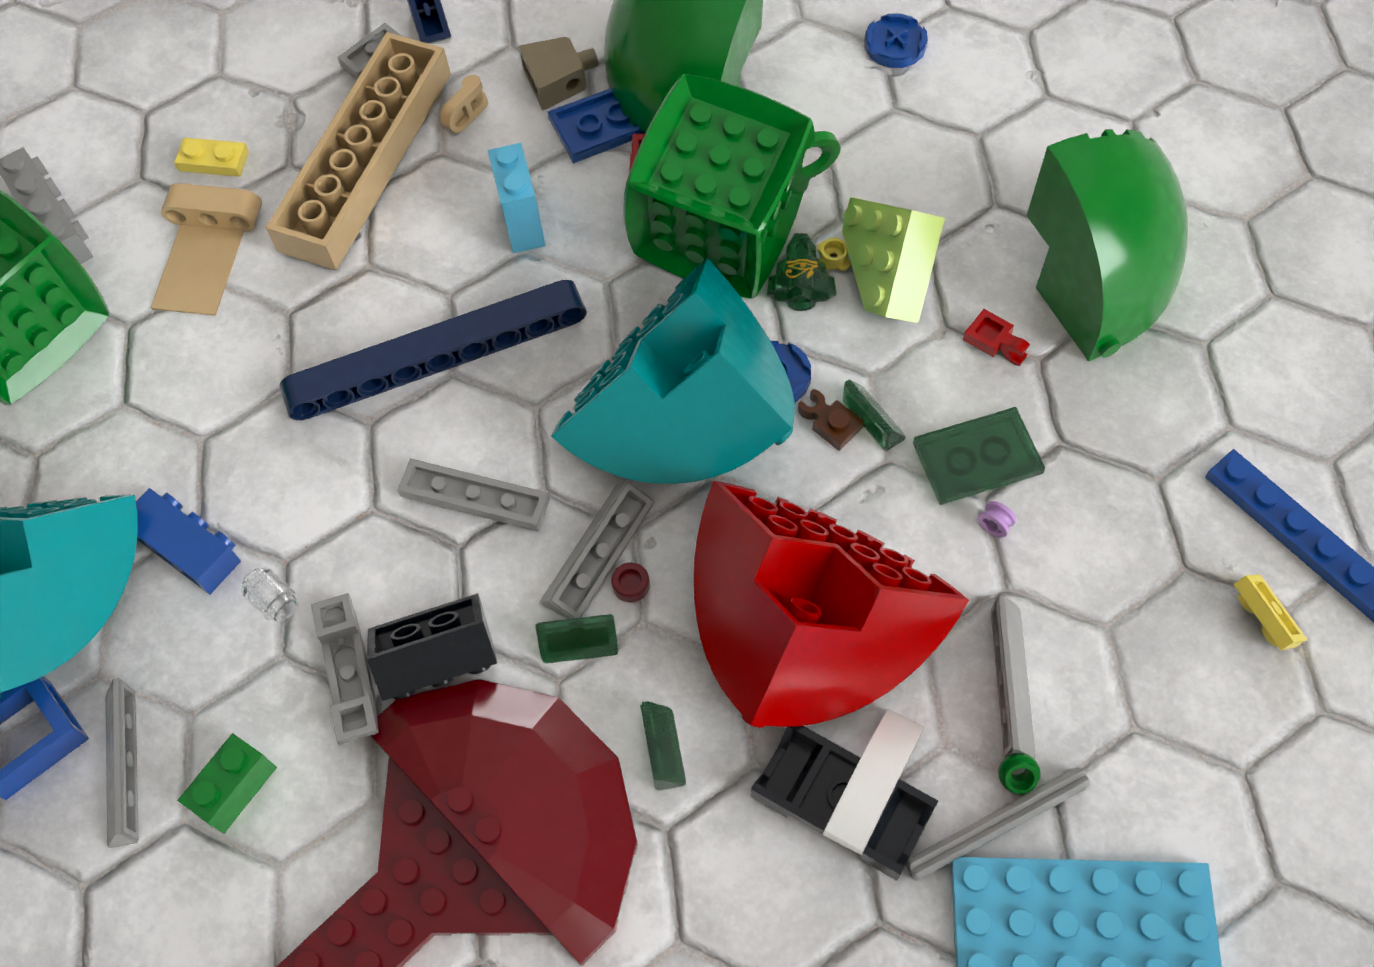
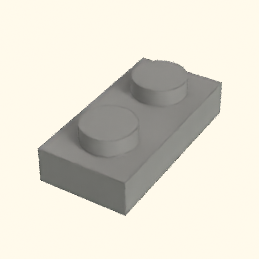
(358, 55)

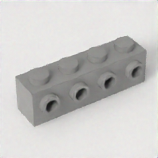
(39, 197)

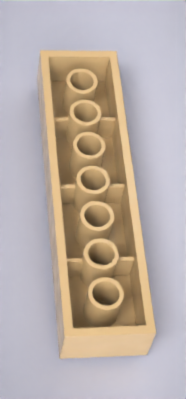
(359, 151)

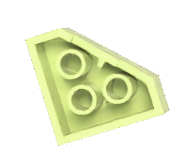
(891, 256)

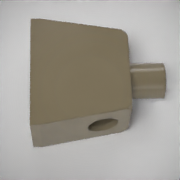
(556, 69)

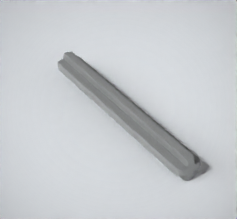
(997, 823)

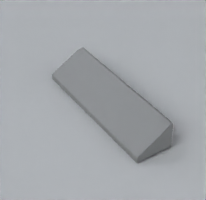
(597, 551)
(1012, 678)
(121, 765)

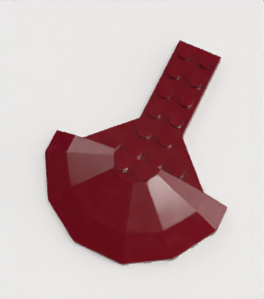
(490, 826)

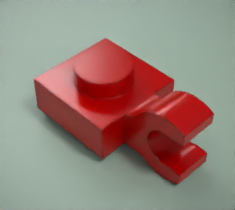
(993, 334)

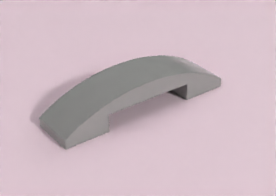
(347, 669)

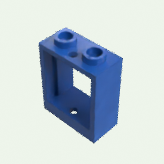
(49, 750)

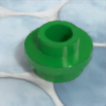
(1023, 782)

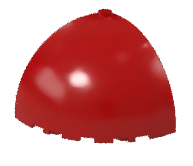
(806, 612)

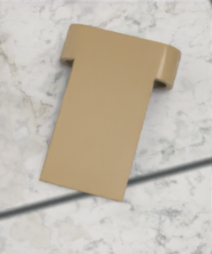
(205, 244)

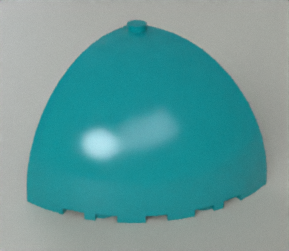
(684, 391)
(60, 579)

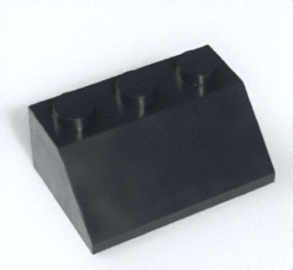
(430, 648)

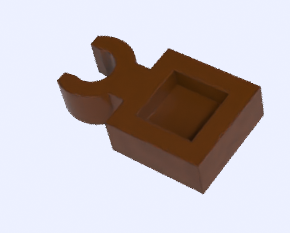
(833, 422)

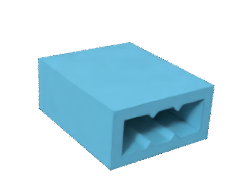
(517, 197)

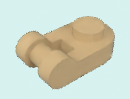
(464, 105)

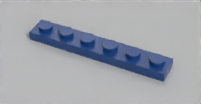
(1296, 529)

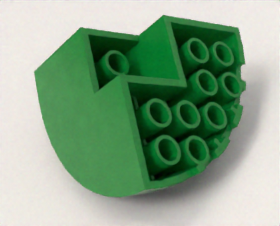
(661, 39)
(1111, 234)

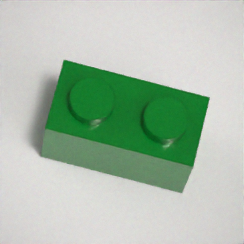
(227, 783)

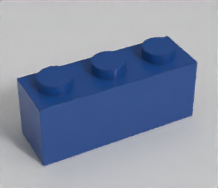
(184, 541)

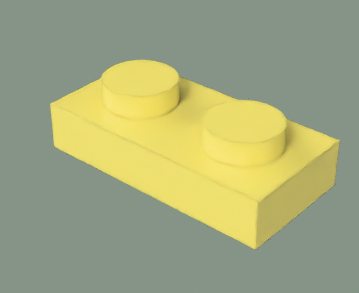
(211, 157)
(1277, 623)

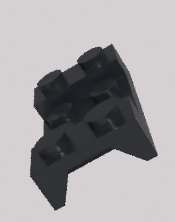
(808, 781)

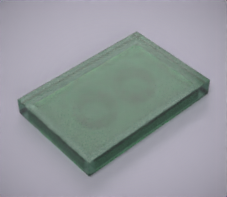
(978, 455)

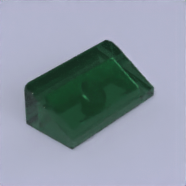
(875, 418)
(577, 638)
(663, 746)

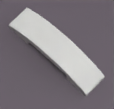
(873, 782)

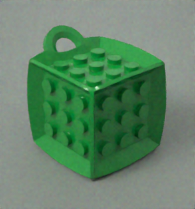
(720, 181)
(44, 302)

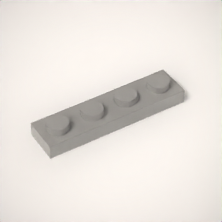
(474, 494)

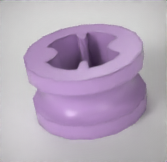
(997, 519)

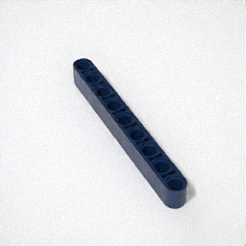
(432, 350)

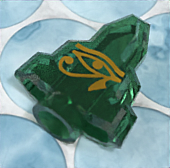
(801, 276)

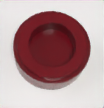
(630, 582)

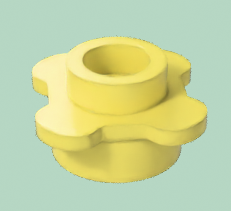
(837, 248)

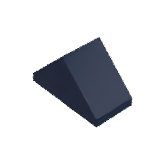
(429, 20)

